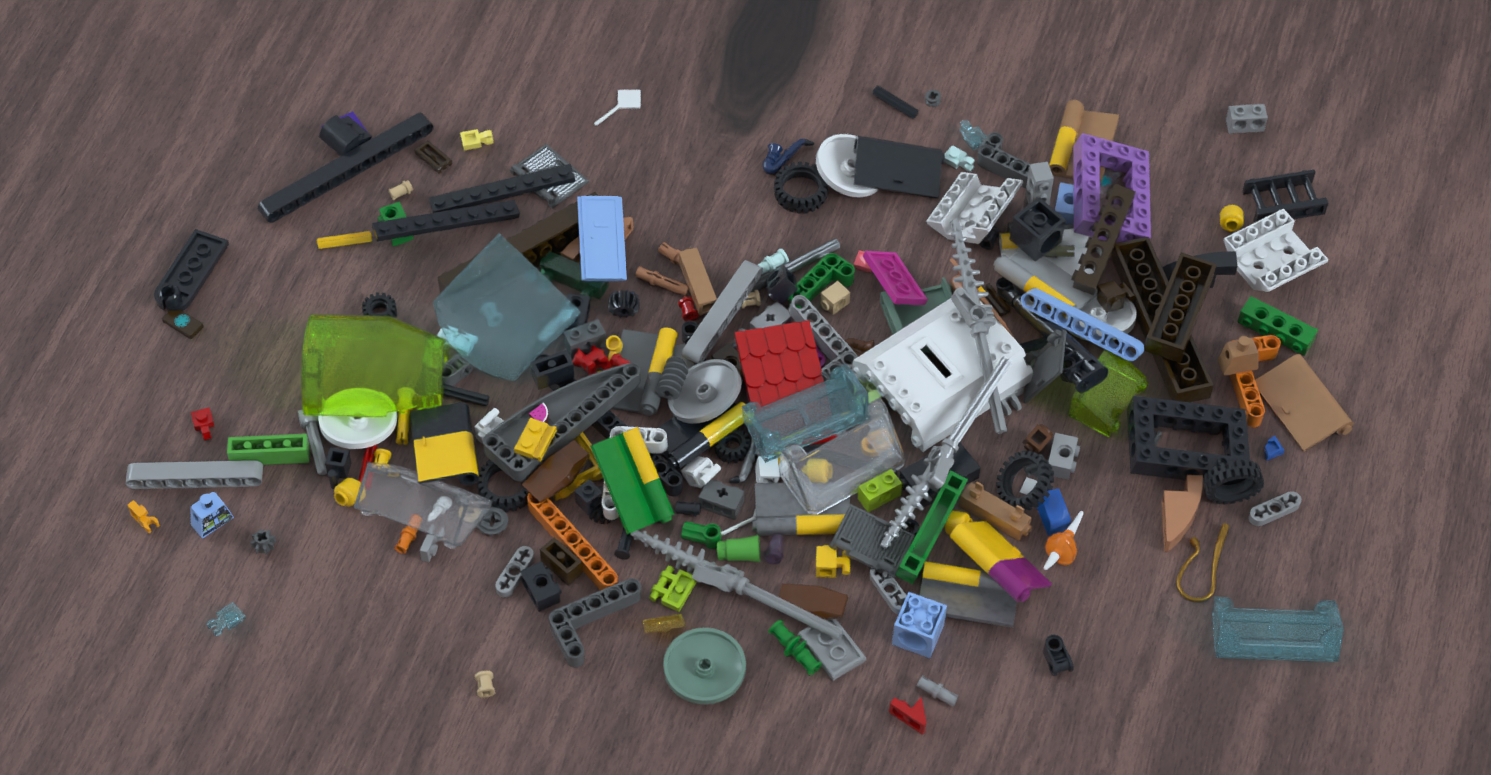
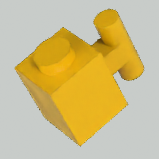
(828, 562)

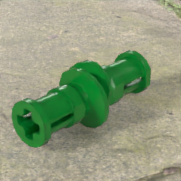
(794, 647)

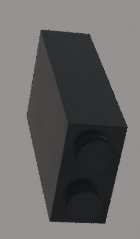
(963, 465)

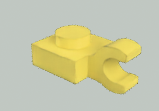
(473, 139)

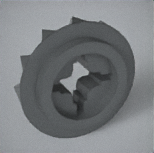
(500, 518)

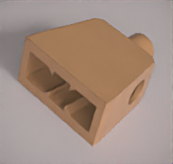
(1239, 356)

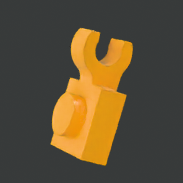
(140, 514)

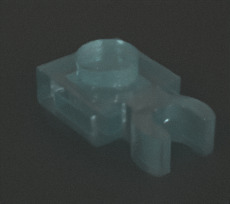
(227, 617)

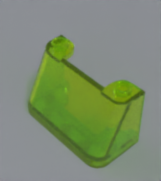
(1105, 402)

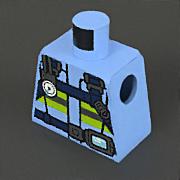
(209, 514)

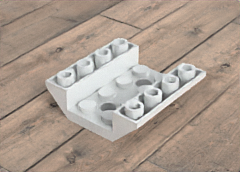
(973, 205)
(1264, 246)

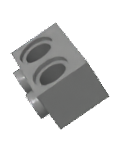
(1246, 118)

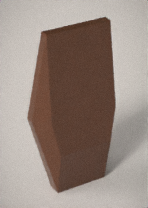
(556, 472)
(815, 599)

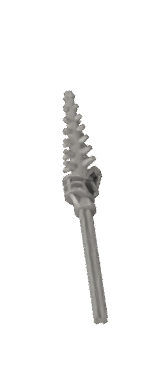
(968, 304)
(941, 458)
(729, 579)

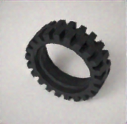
(795, 203)
(1010, 471)
(1236, 492)
(499, 501)

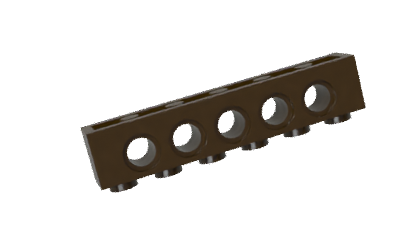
(1124, 198)

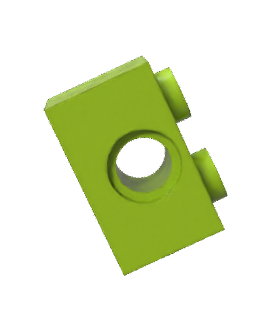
(879, 490)

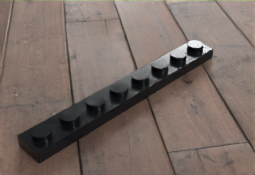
(503, 189)
(445, 220)

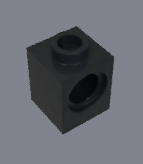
(588, 497)

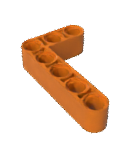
(1268, 349)

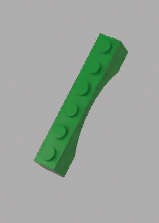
(931, 527)

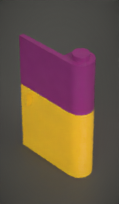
(999, 559)

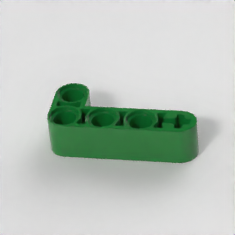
(827, 269)

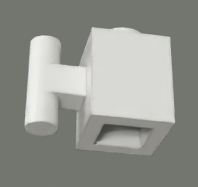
(487, 423)
(700, 471)
(767, 472)

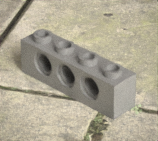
(1038, 183)

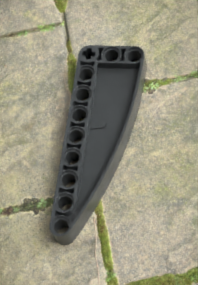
(564, 407)

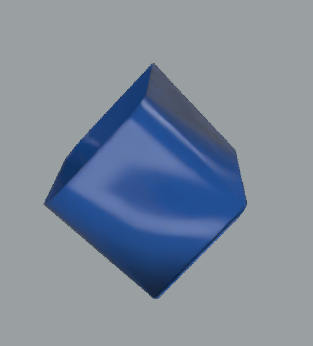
(1054, 513)

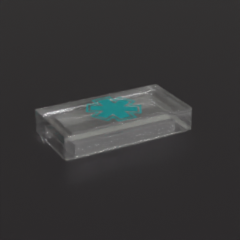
(1109, 179)

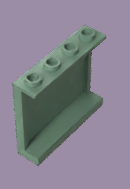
(904, 314)

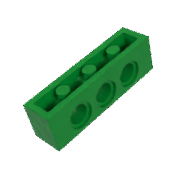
(1271, 321)

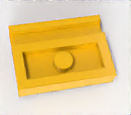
(535, 439)

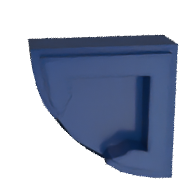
(1273, 448)

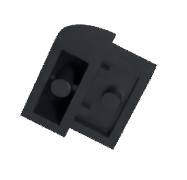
(343, 134)

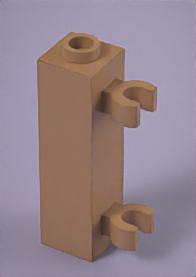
(697, 280)
(995, 511)

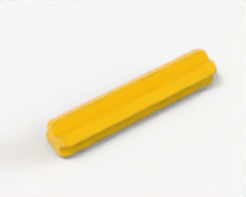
(346, 239)

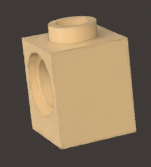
(835, 298)

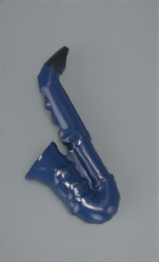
(775, 160)

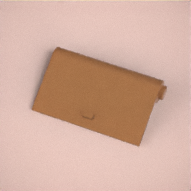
(1311, 407)

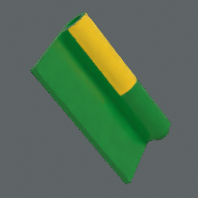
(632, 480)

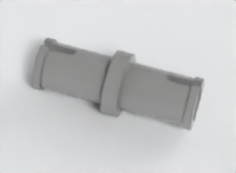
(937, 691)

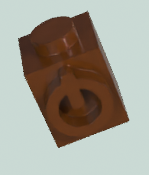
(1037, 438)

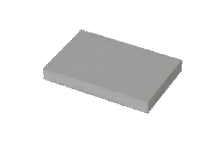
(836, 655)

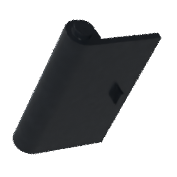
(897, 166)

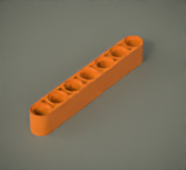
(569, 534)

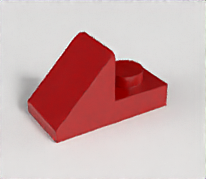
(912, 716)

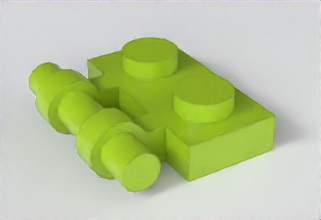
(678, 591)

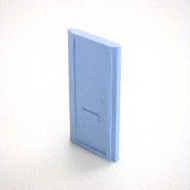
(601, 238)

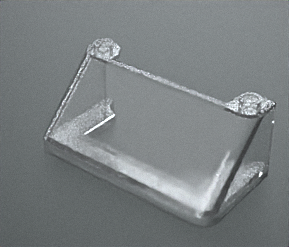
(844, 463)
(429, 506)

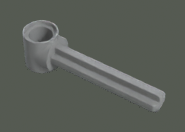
(310, 424)

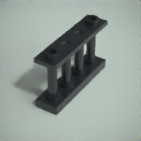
(1296, 209)

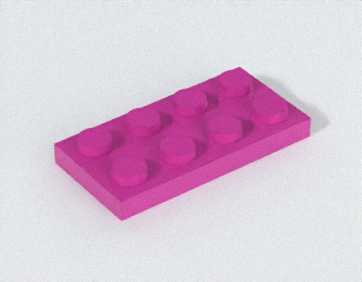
(895, 278)

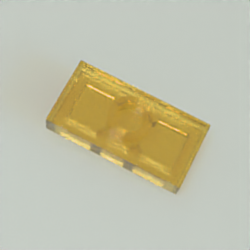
(663, 624)

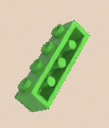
(270, 449)

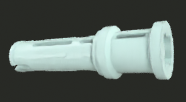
(770, 263)

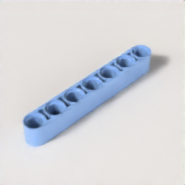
(1091, 324)

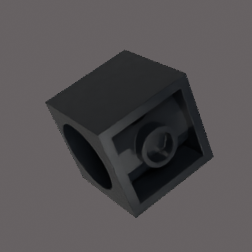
(1037, 229)

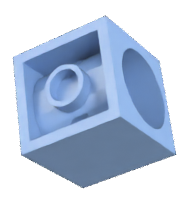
(919, 625)

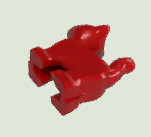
(592, 361)

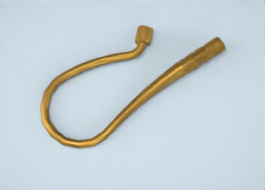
(1218, 547)

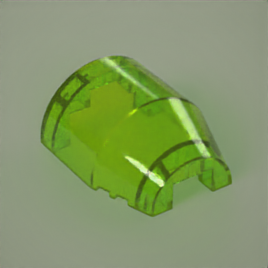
(369, 366)

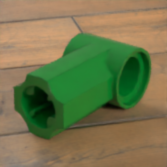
(702, 533)

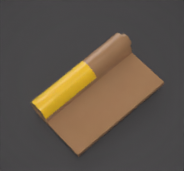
(1073, 124)

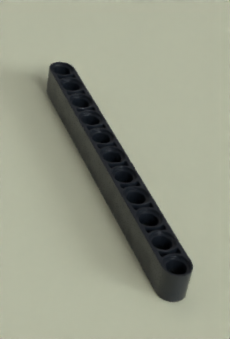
(345, 167)
(669, 474)

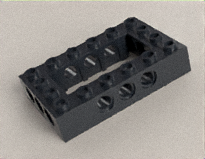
(1149, 413)

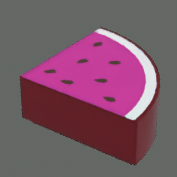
(540, 413)

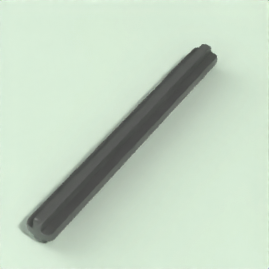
(803, 260)

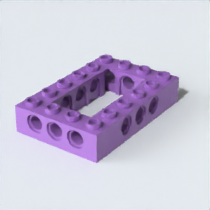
(1088, 156)

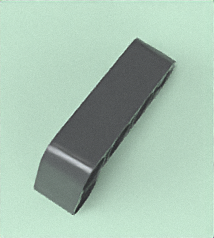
(999, 162)

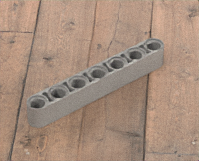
(722, 312)
(194, 474)

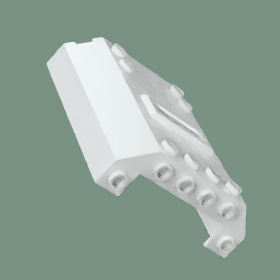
(919, 390)

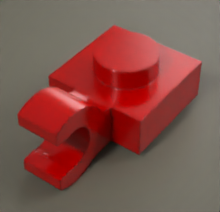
(203, 421)

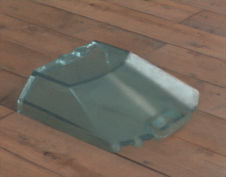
(502, 311)

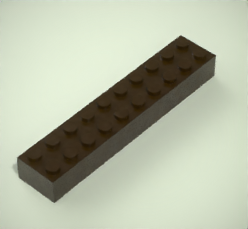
(536, 241)
(1144, 275)

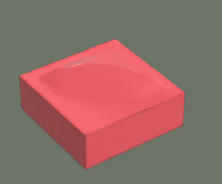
(860, 262)

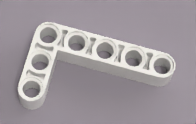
(649, 436)

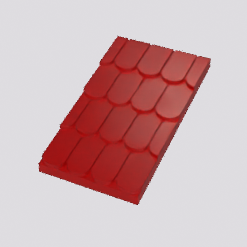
(779, 362)

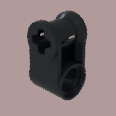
(1057, 659)

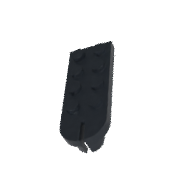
(189, 271)

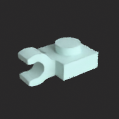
(957, 157)

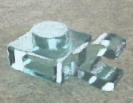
(973, 136)

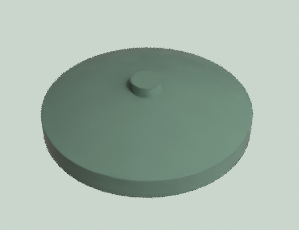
(704, 666)

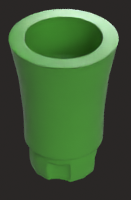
(739, 549)

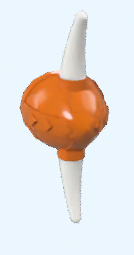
(1062, 546)

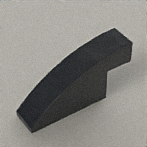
(1225, 262)

